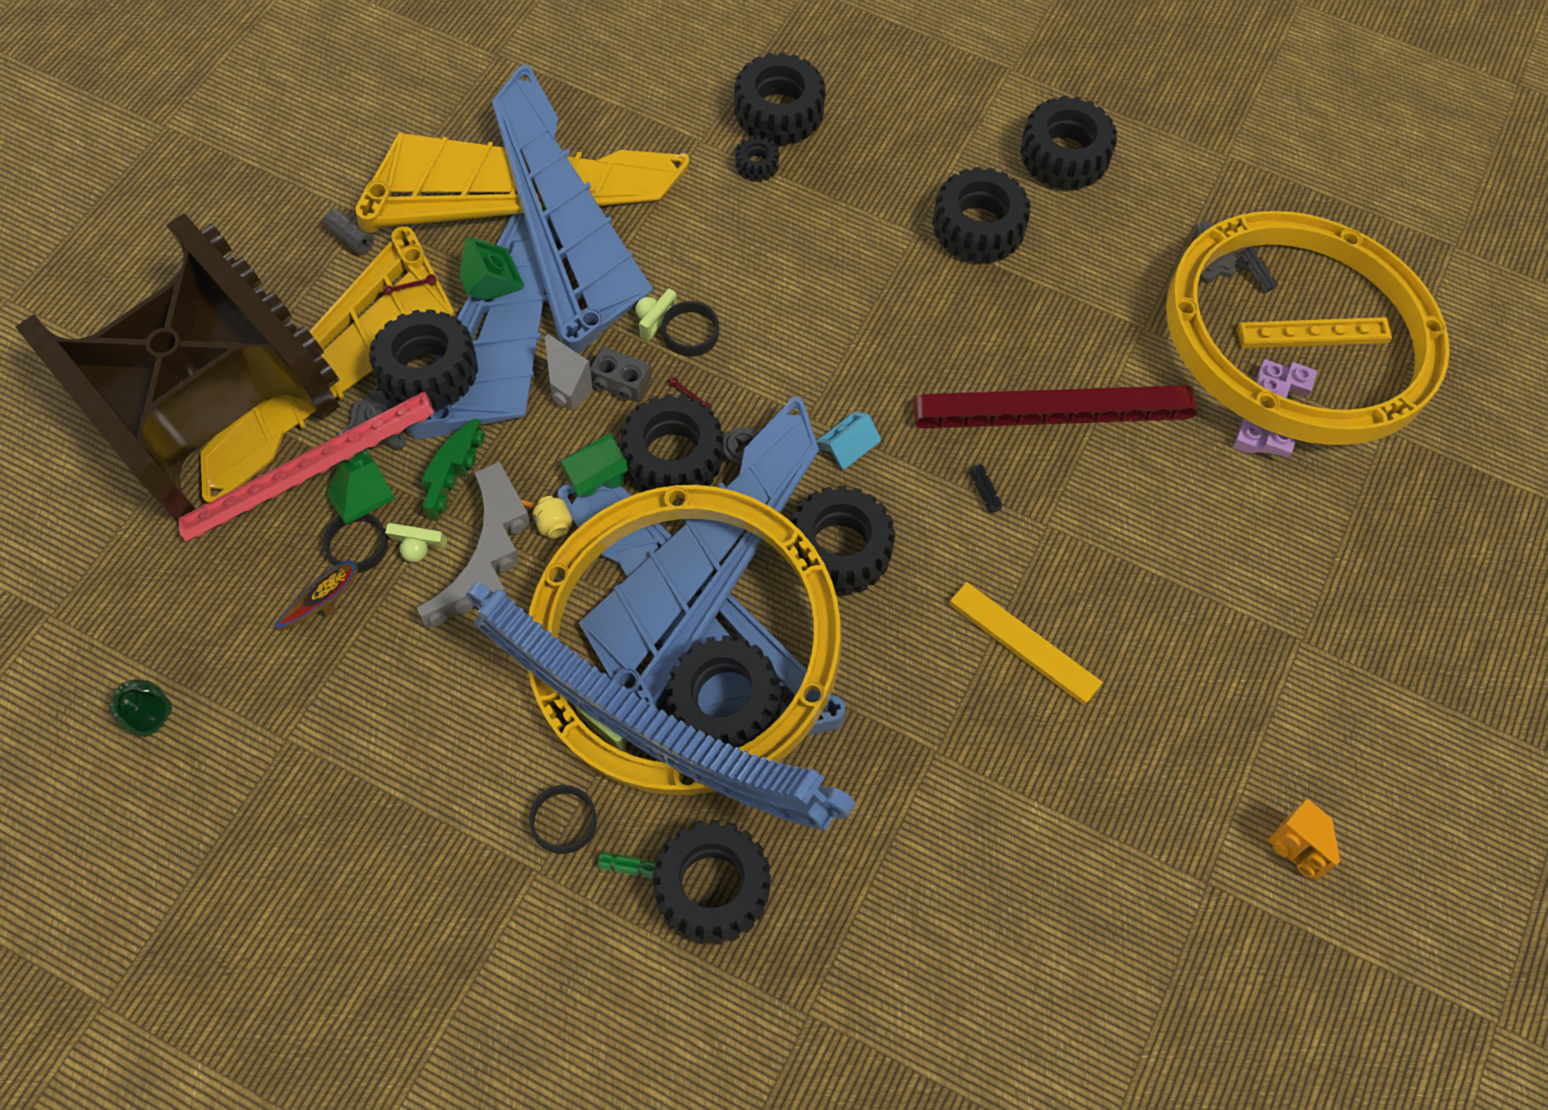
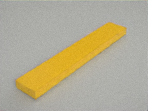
(1313, 332)
(1025, 643)

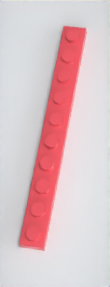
(305, 466)

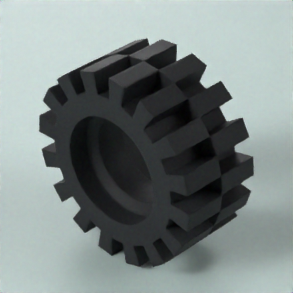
(761, 148)

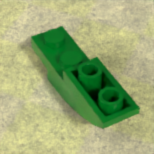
(451, 460)

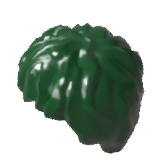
(139, 707)

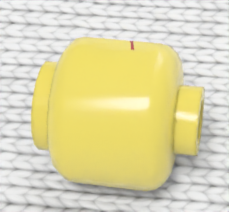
(552, 517)

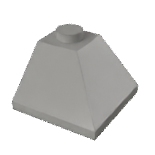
(568, 374)

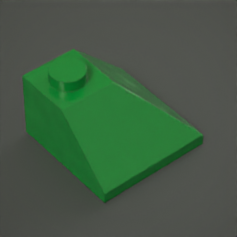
(488, 270)
(358, 487)

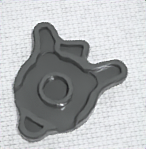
(1223, 265)
(369, 408)

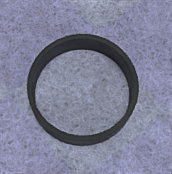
(685, 307)
(364, 565)
(556, 790)

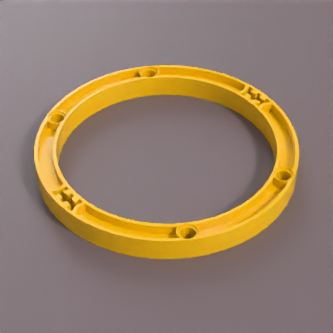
(1270, 409)
(657, 507)

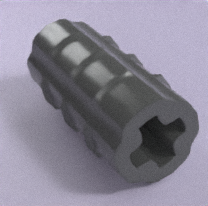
(348, 231)

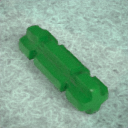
(626, 864)

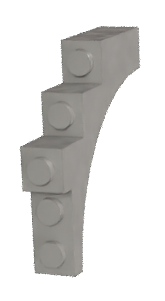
(495, 552)

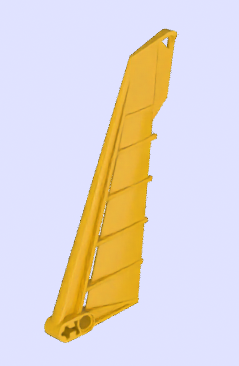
(453, 166)
(255, 437)

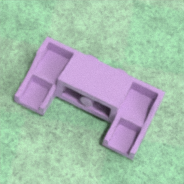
(1280, 381)

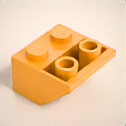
(1307, 840)

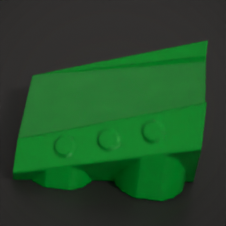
(595, 467)

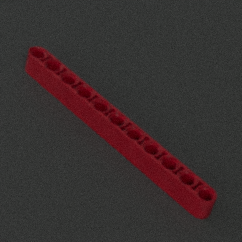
(1054, 406)

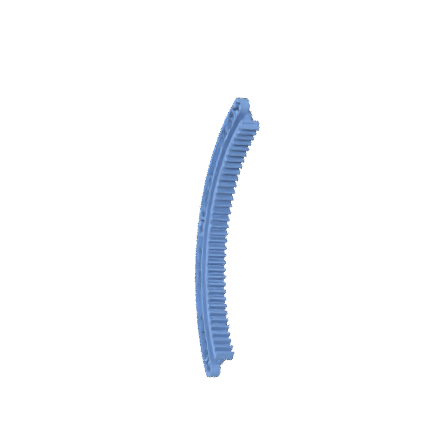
(739, 775)

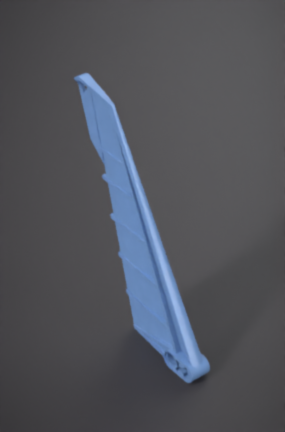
(596, 254)
(504, 345)
(653, 596)
(726, 691)

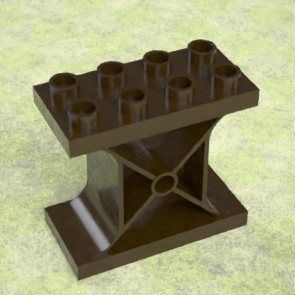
(186, 363)

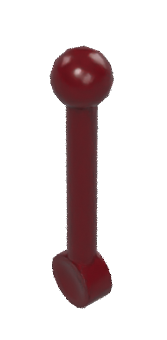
(430, 280)
(673, 381)

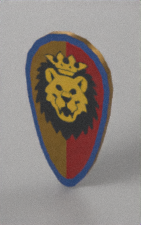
(320, 595)

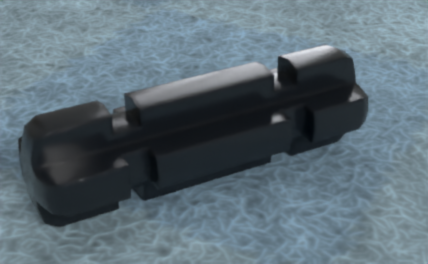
(1259, 269)
(986, 488)

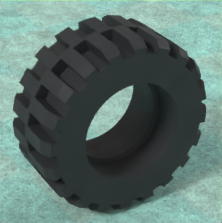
(783, 76)
(1071, 120)
(985, 191)
(421, 335)
(670, 417)
(860, 513)
(718, 658)
(711, 842)

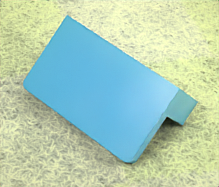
(850, 439)

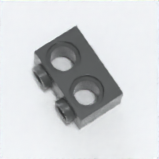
(622, 369)

